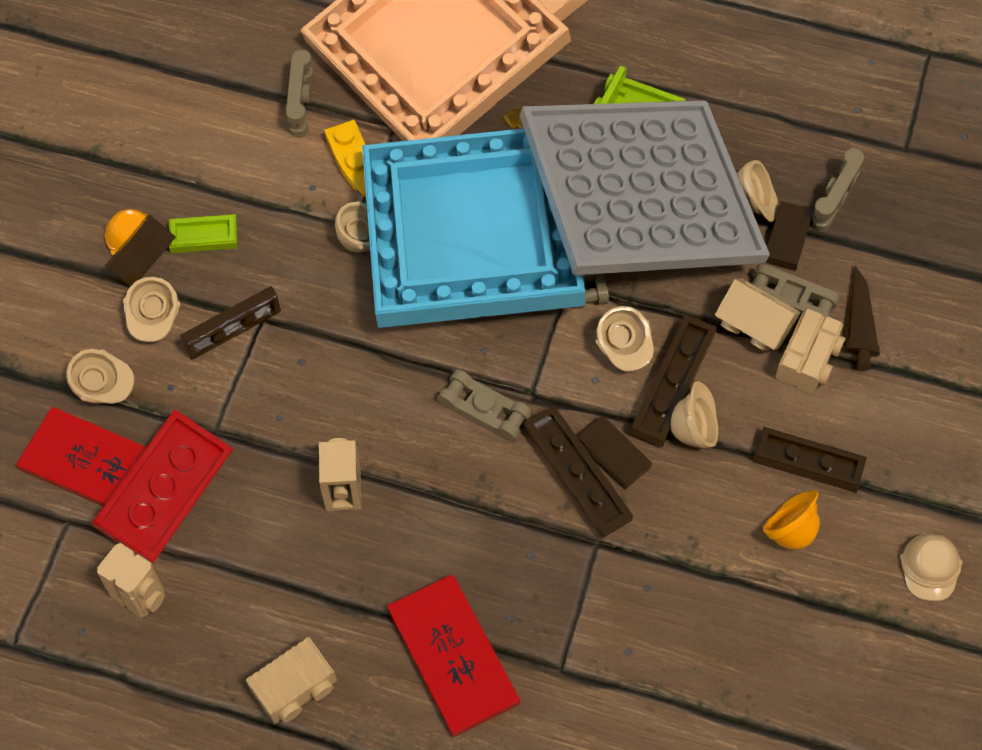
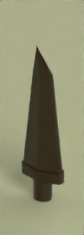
(862, 332)

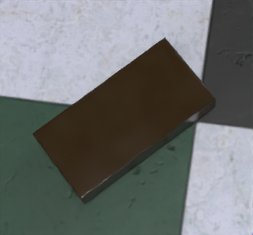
(789, 235)
(140, 250)
(614, 452)

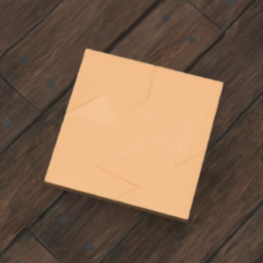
(434, 62)

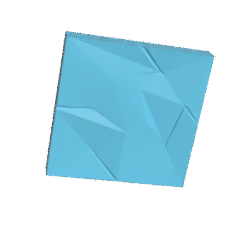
(462, 230)

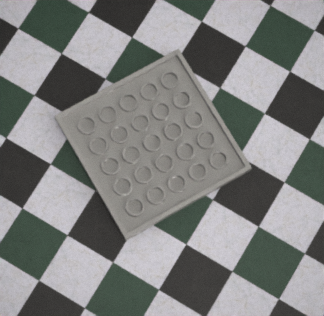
(642, 187)

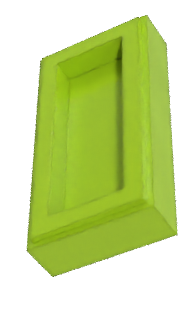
(204, 233)

